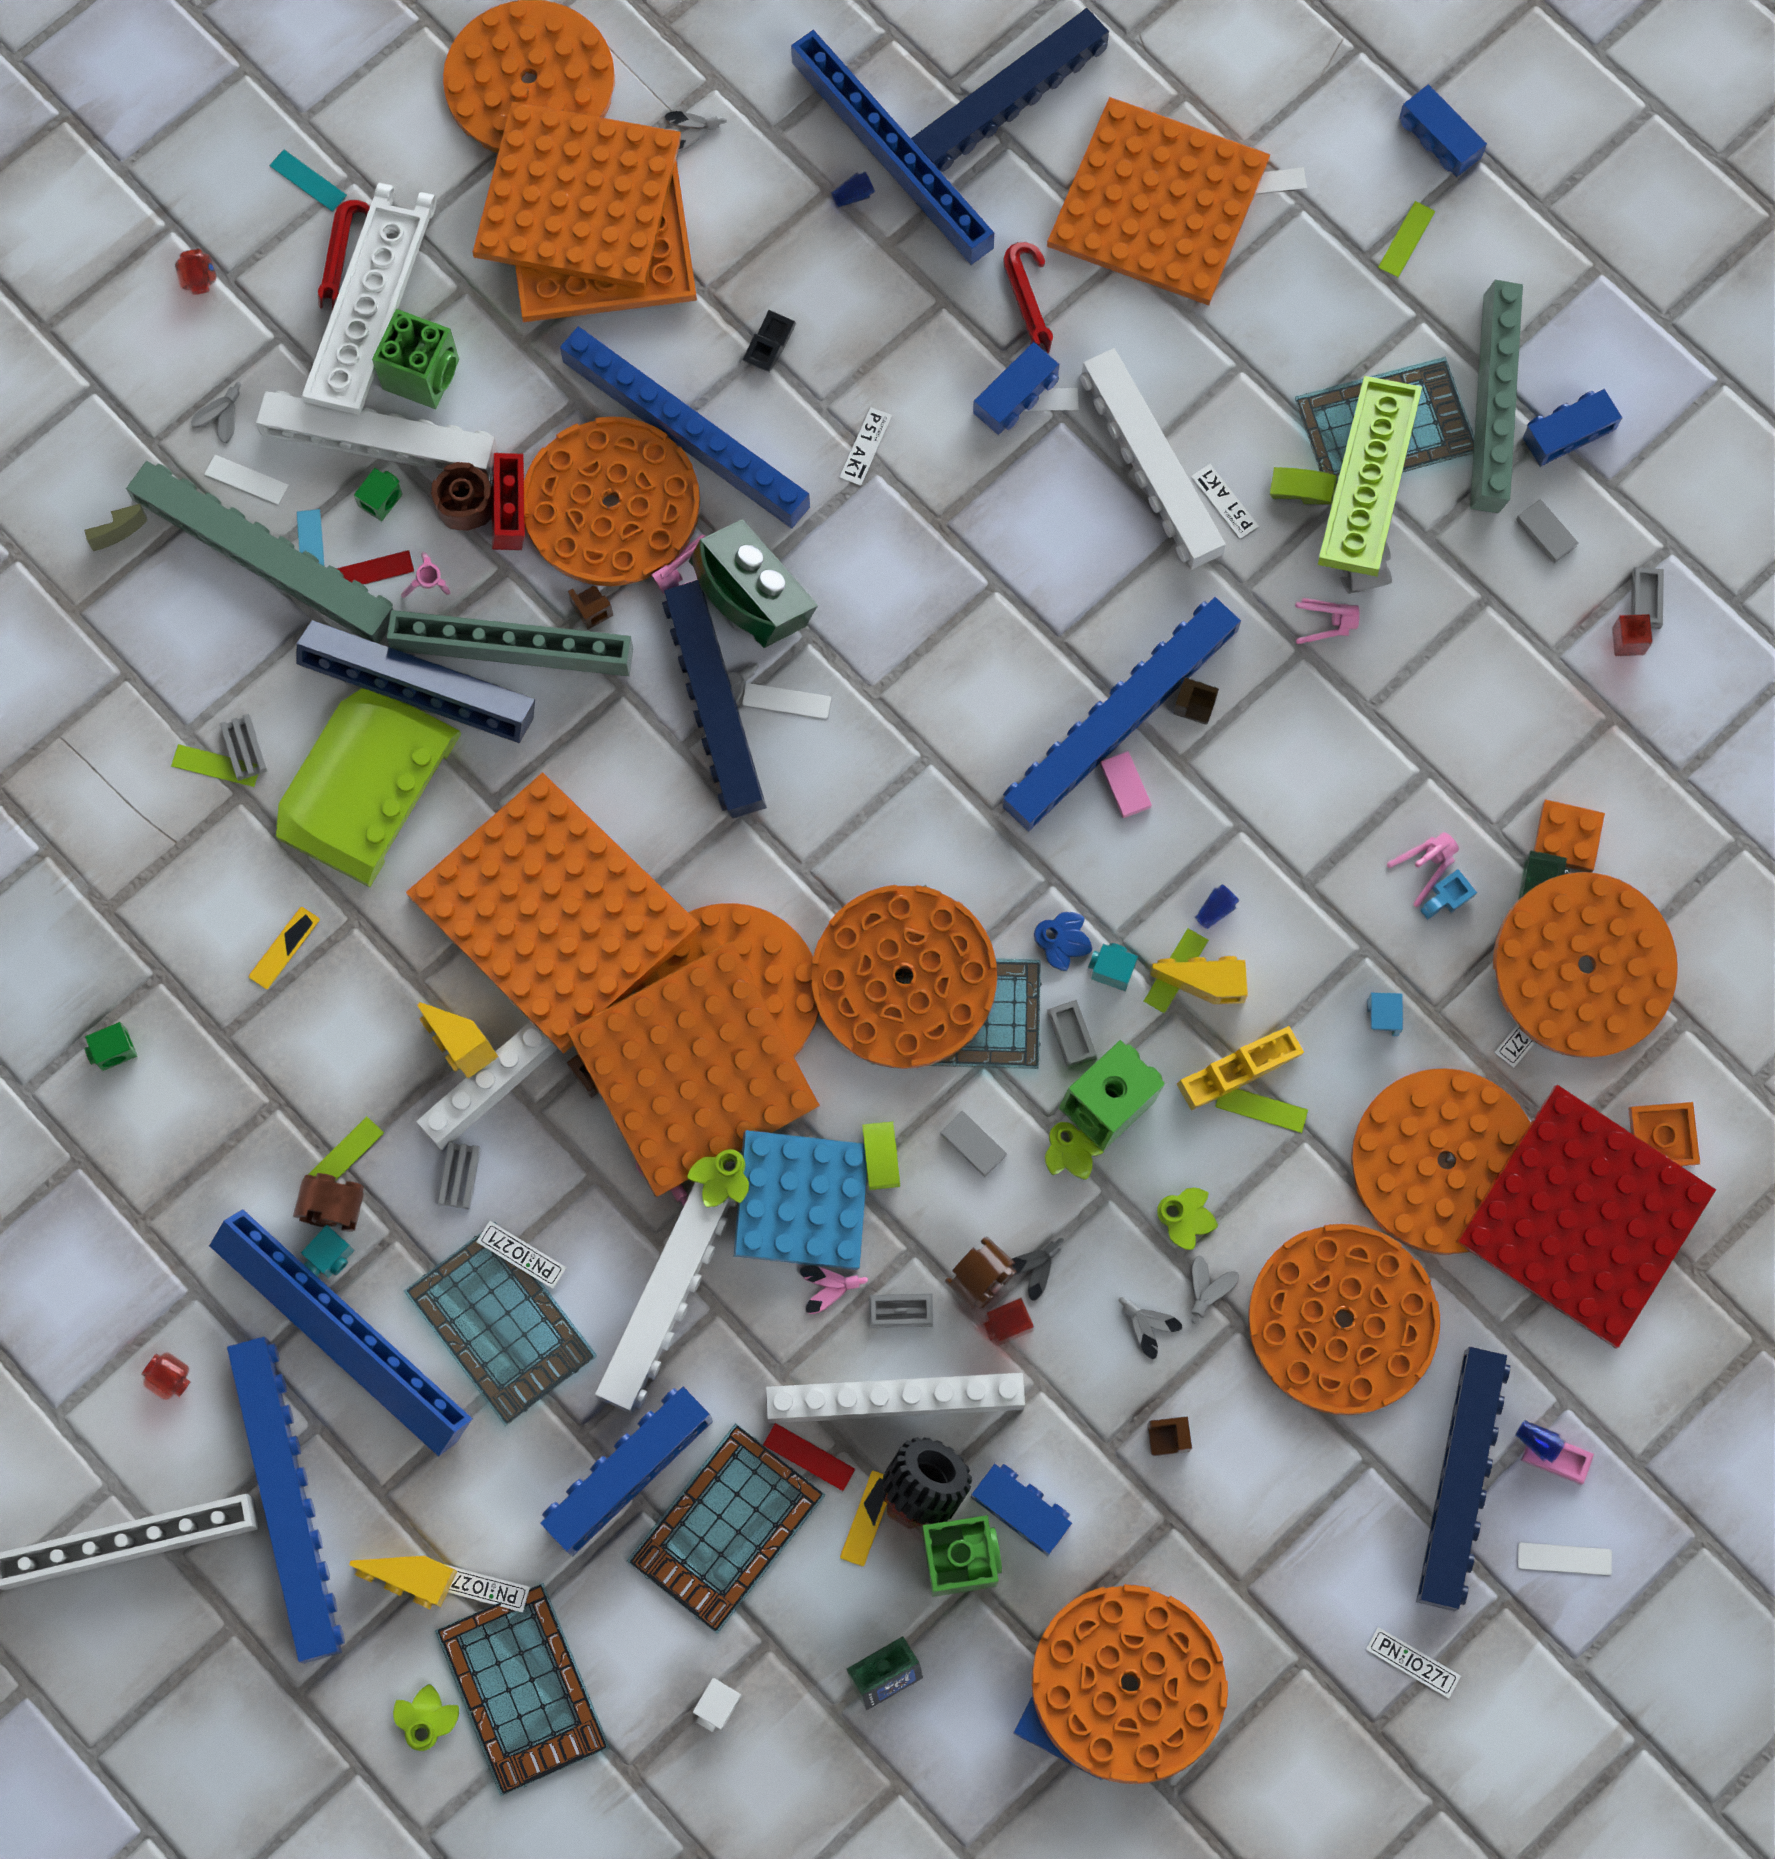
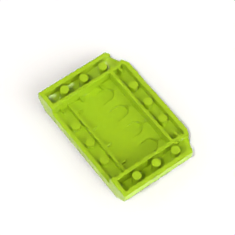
(362, 782)

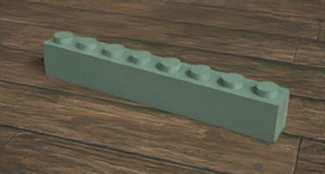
(1496, 396)
(510, 643)

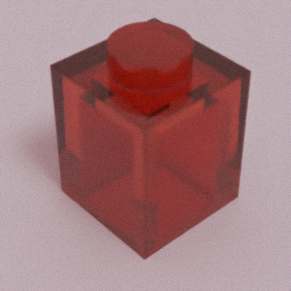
(1632, 635)
(1008, 1322)

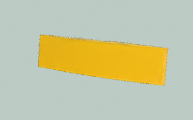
(1240, 1068)

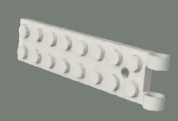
(367, 301)

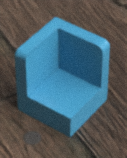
(1386, 1012)

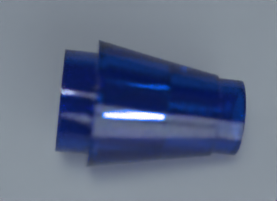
(853, 190)
(1217, 906)
(1541, 1441)

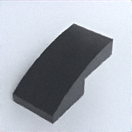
(770, 341)

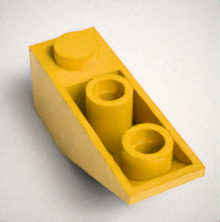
(1210, 980)
(460, 1037)
(414, 1574)

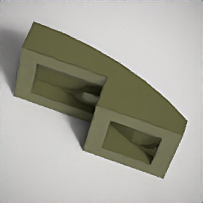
(124, 524)

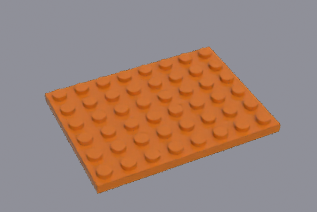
(553, 910)

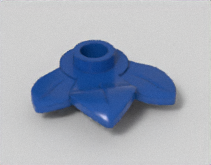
(1067, 939)

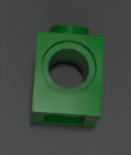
(378, 493)
(110, 1046)

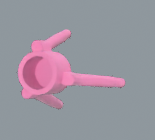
(668, 575)
(427, 577)
(1343, 616)
(1438, 850)

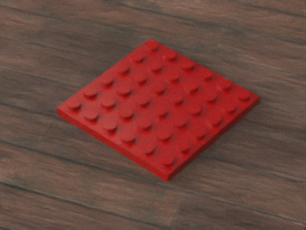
(1586, 1216)

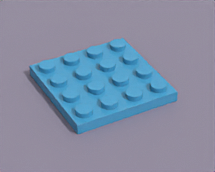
(802, 1200)

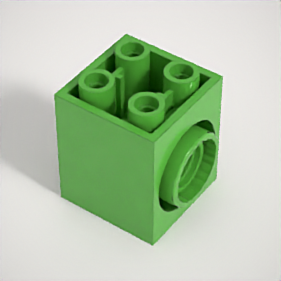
(416, 359)
(1112, 1095)
(961, 1555)

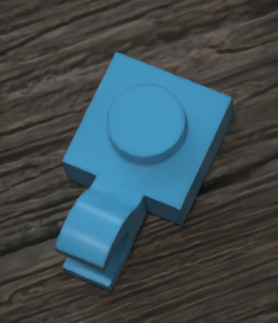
(1450, 892)

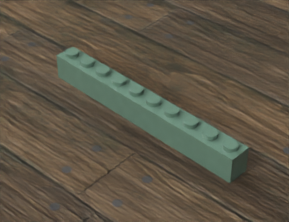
(261, 552)

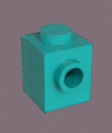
(1113, 966)
(327, 1253)

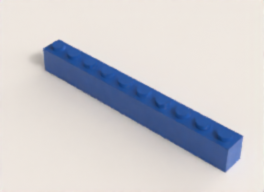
(892, 147)
(685, 427)
(1120, 714)
(340, 1332)
(285, 1501)

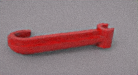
(337, 249)
(1023, 292)

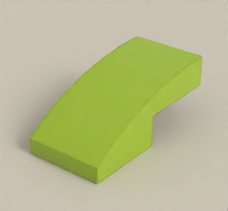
(1303, 484)
(881, 1155)

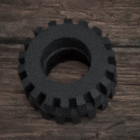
(927, 1481)

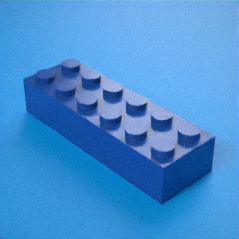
(626, 1471)

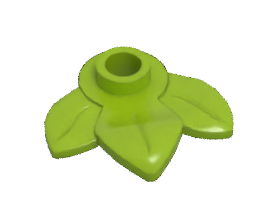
(1071, 1155)
(717, 1181)
(1191, 1217)
(427, 1713)

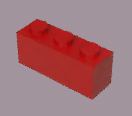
(507, 501)

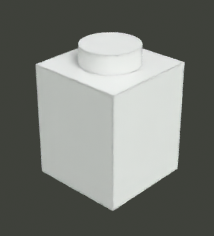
(716, 1705)

